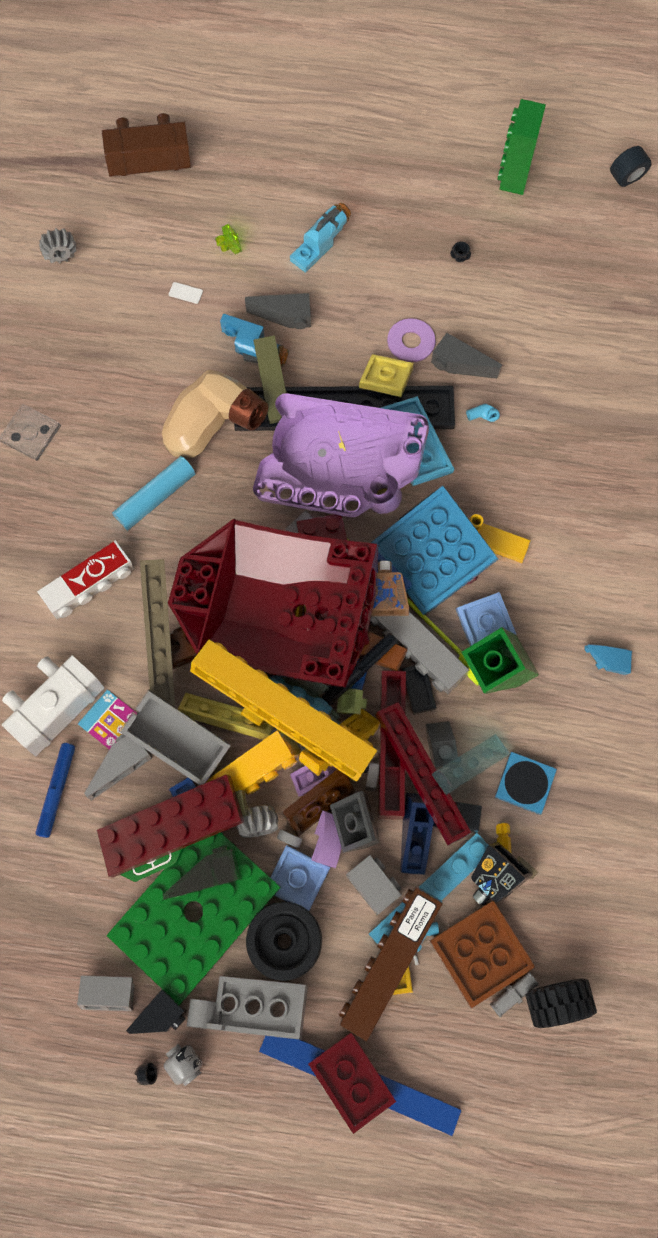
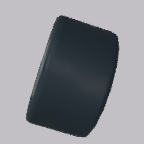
(630, 166)

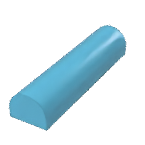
(154, 493)

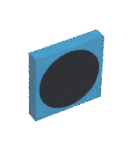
(525, 783)

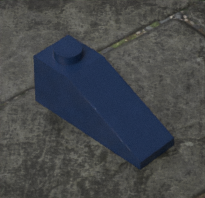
(416, 835)

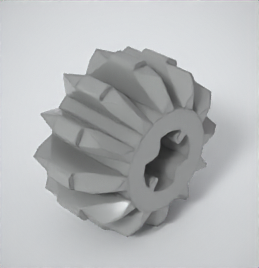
(57, 245)
(261, 821)

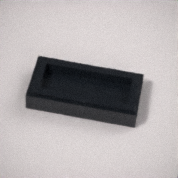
(419, 691)

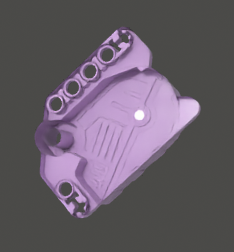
(310, 460)

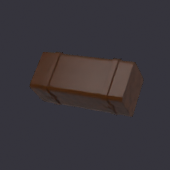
(146, 147)

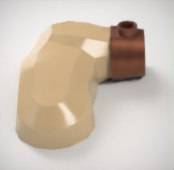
(203, 410)

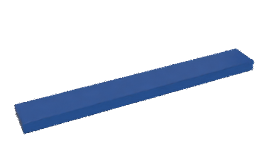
(408, 1100)

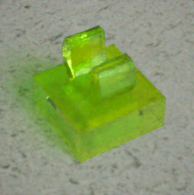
(229, 240)

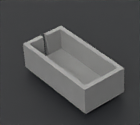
(175, 738)

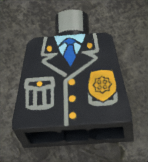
(498, 874)

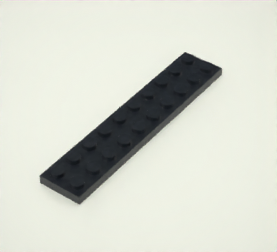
(436, 401)

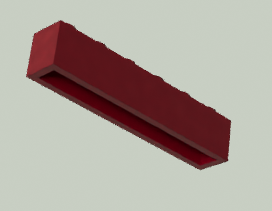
(390, 766)

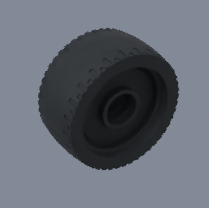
(263, 936)

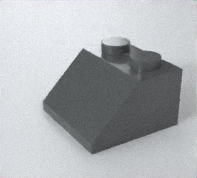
(355, 822)

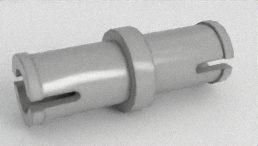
(514, 994)

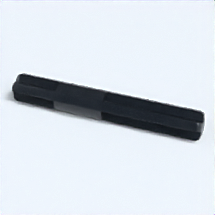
(362, 667)

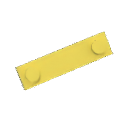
(222, 716)

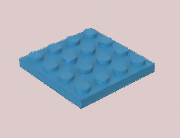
(435, 550)

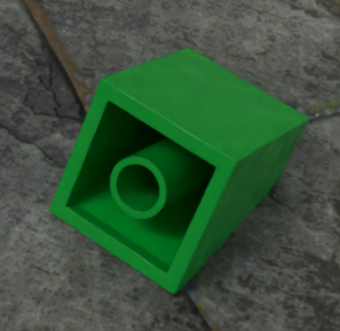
(499, 662)

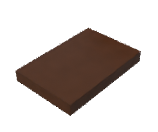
(308, 808)

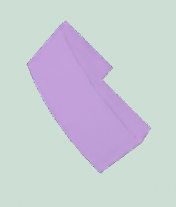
(328, 845)

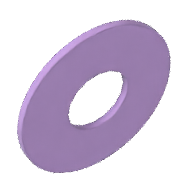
(407, 354)

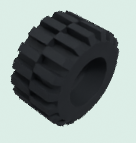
(561, 1003)

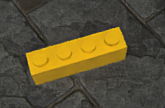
(261, 762)

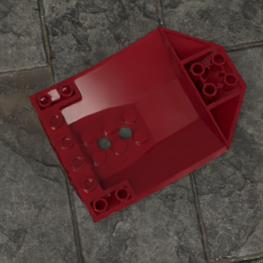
(245, 591)

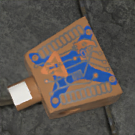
(390, 592)

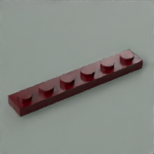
(420, 770)

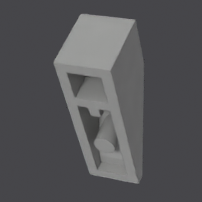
(120, 761)

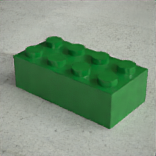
(520, 146)

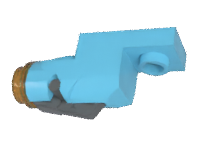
(320, 236)

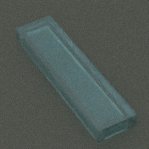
(470, 764)

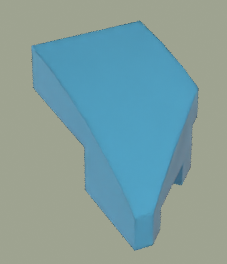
(611, 658)

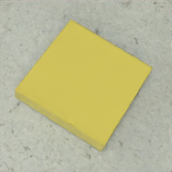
(386, 375)

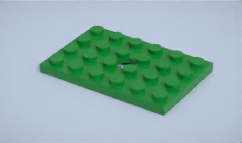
(183, 951)

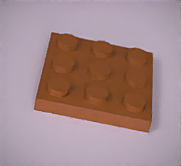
(482, 954)

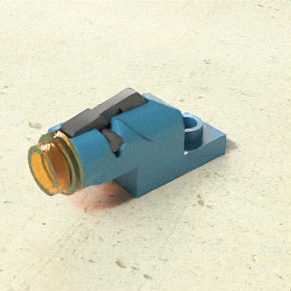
(245, 334)

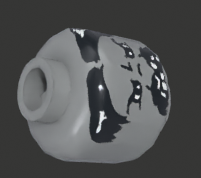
(182, 1064)

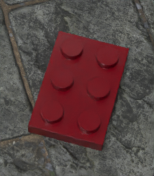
(352, 1083)

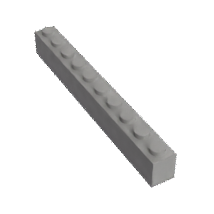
(422, 646)

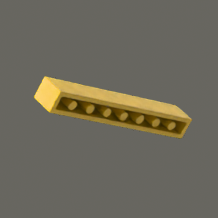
(283, 710)

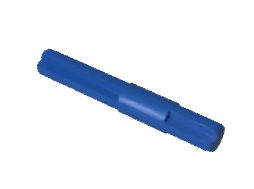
(55, 790)

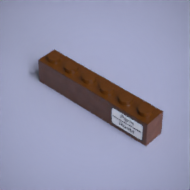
(390, 963)

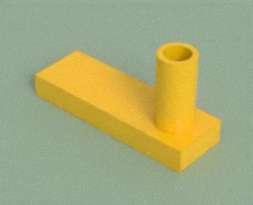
(500, 541)

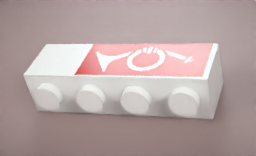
(86, 580)

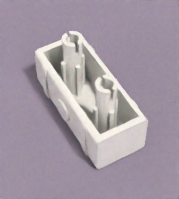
(52, 704)

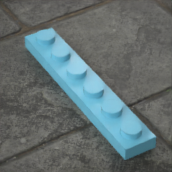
(443, 879)

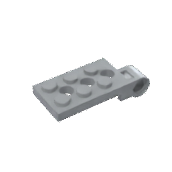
(213, 1015)

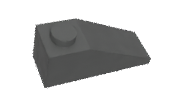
(285, 310)
(461, 359)

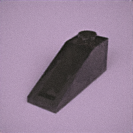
(210, 872)

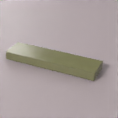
(270, 374)

